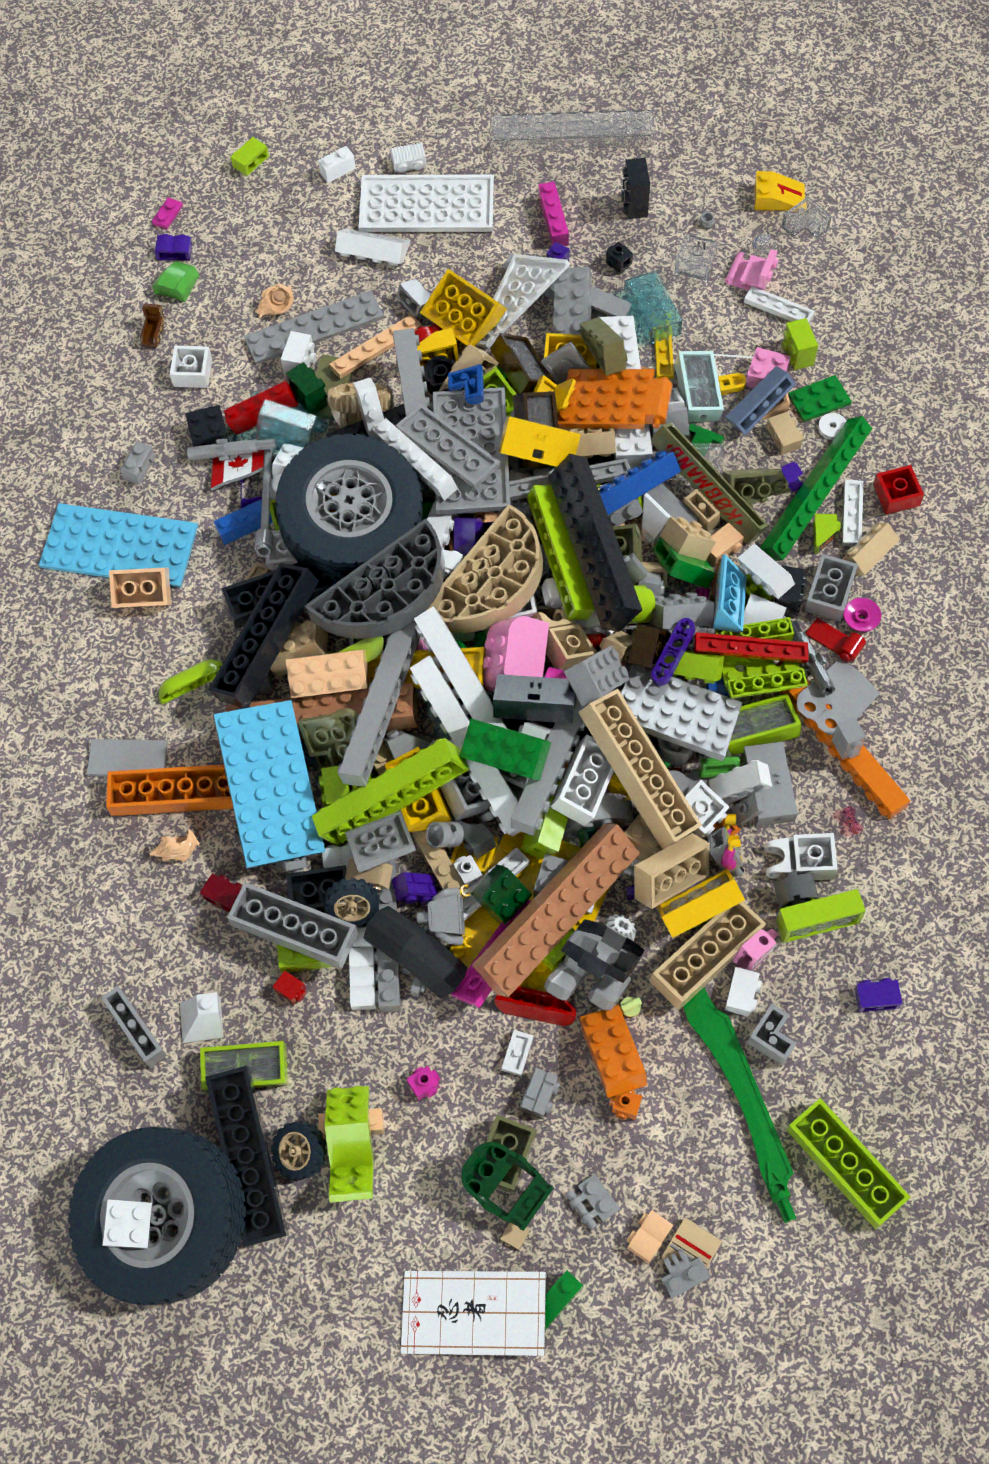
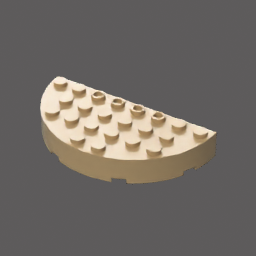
(493, 577)

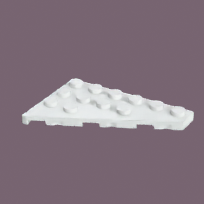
(520, 287)

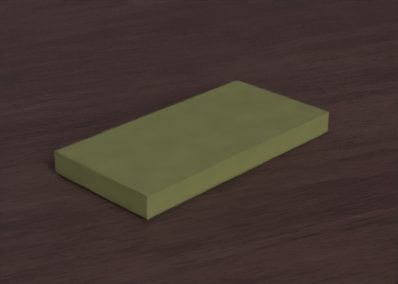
(330, 379)

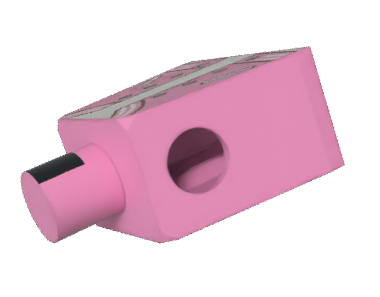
(756, 949)

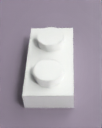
(517, 1053)

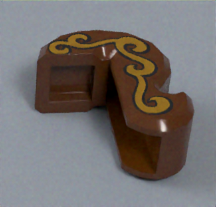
(152, 325)

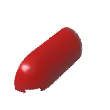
(537, 1006)

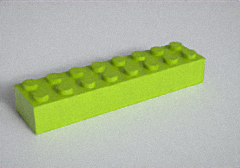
(391, 790)

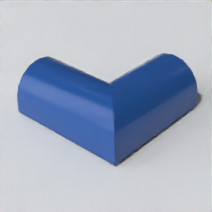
(471, 381)

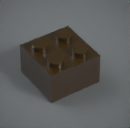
(646, 646)

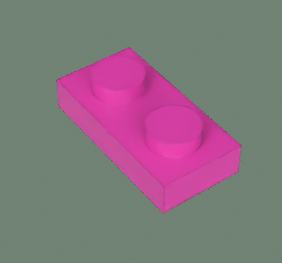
(167, 213)

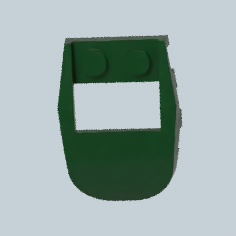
(485, 1171)

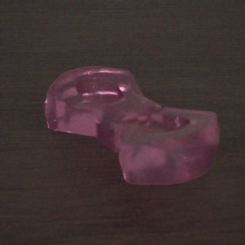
(849, 813)

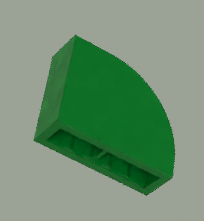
(682, 566)

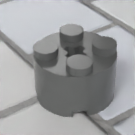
(795, 889)

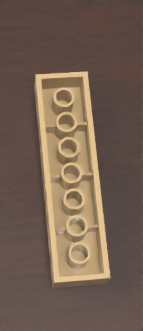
(639, 768)

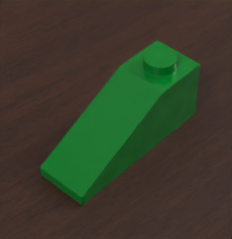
(560, 1296)

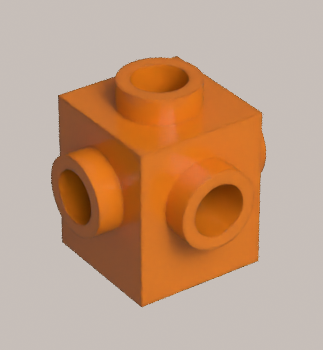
(629, 1110)

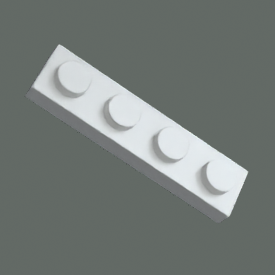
(777, 305)
(852, 512)

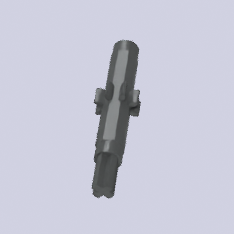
(815, 663)

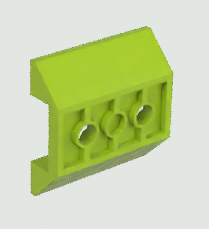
(761, 674)

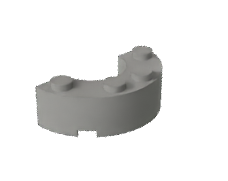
(609, 811)

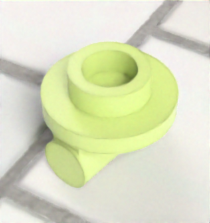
(631, 1006)

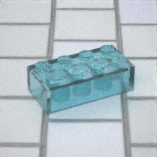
(653, 307)

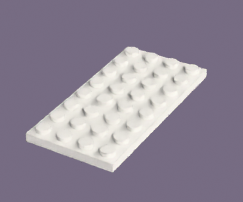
(426, 203)

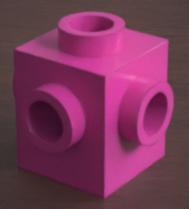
(422, 1089)

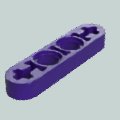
(676, 652)

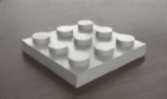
(380, 841)

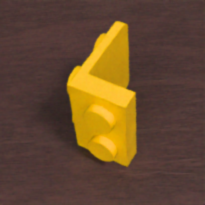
(562, 390)

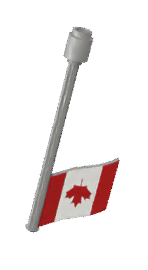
(241, 467)

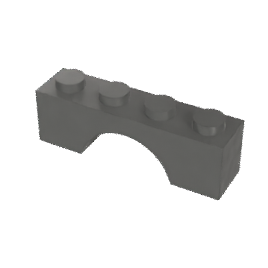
(476, 838)

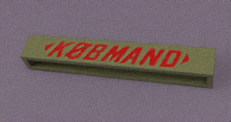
(710, 483)

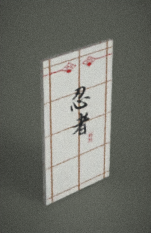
(474, 1313)

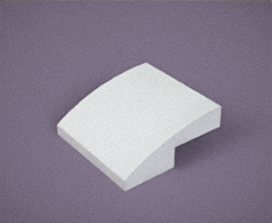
(762, 610)

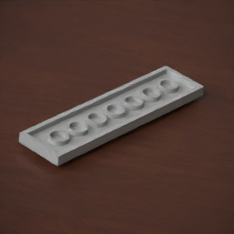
(320, 324)

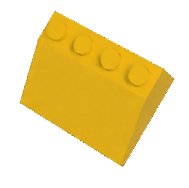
(463, 308)

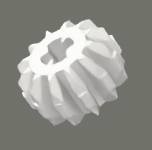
(621, 925)

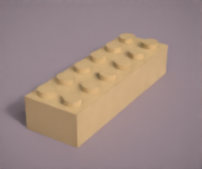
(705, 954)

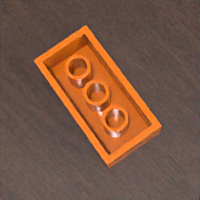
(613, 1051)

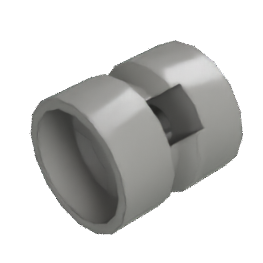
(444, 834)

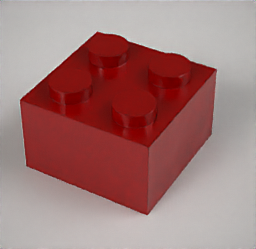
(898, 489)

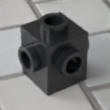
(619, 257)

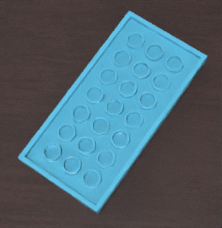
(107, 540)
(268, 783)

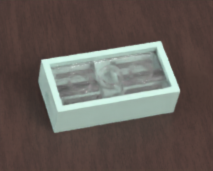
(699, 385)

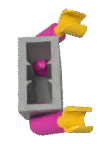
(725, 847)

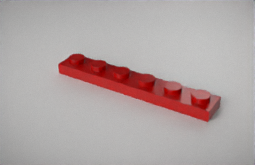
(751, 647)

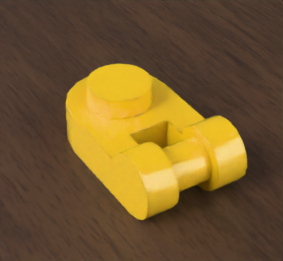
(735, 381)

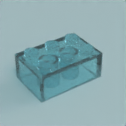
(284, 425)

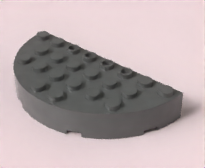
(385, 589)

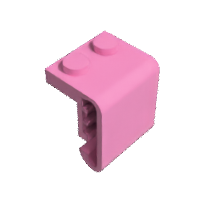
(754, 273)

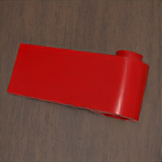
(845, 646)

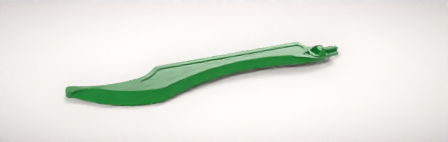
(720, 1038)

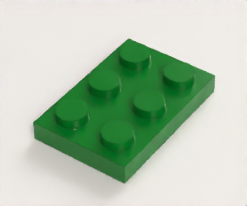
(819, 398)

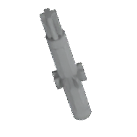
(225, 449)

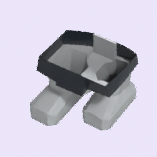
(602, 953)

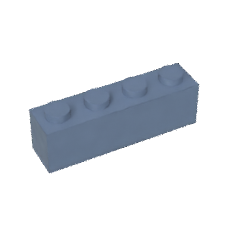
(761, 400)

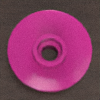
(863, 607)

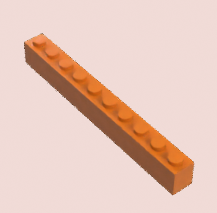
(864, 767)

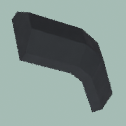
(415, 951)

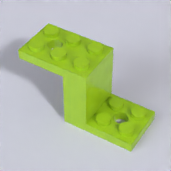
(349, 1144)

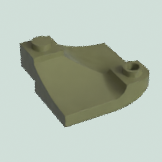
(328, 736)

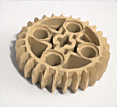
(344, 398)

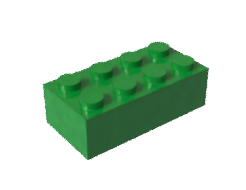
(505, 749)

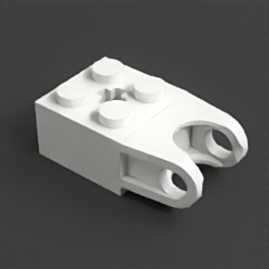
(804, 854)

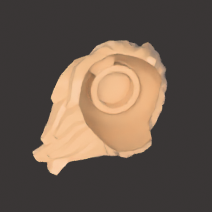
(275, 300)
(176, 847)

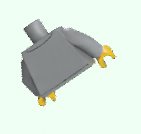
(447, 916)

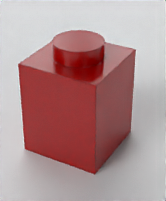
(290, 988)

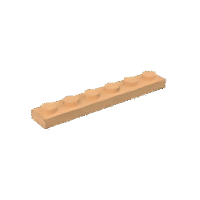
(371, 348)

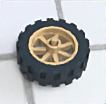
(353, 893)
(315, 1150)

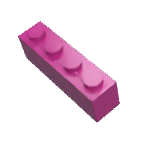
(553, 213)

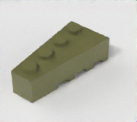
(604, 345)

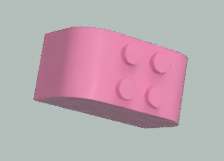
(515, 648)

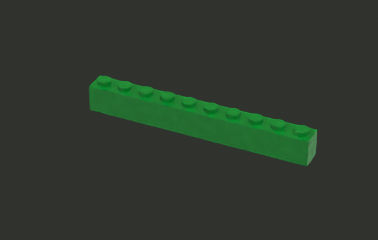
(816, 488)

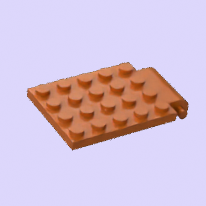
(616, 400)

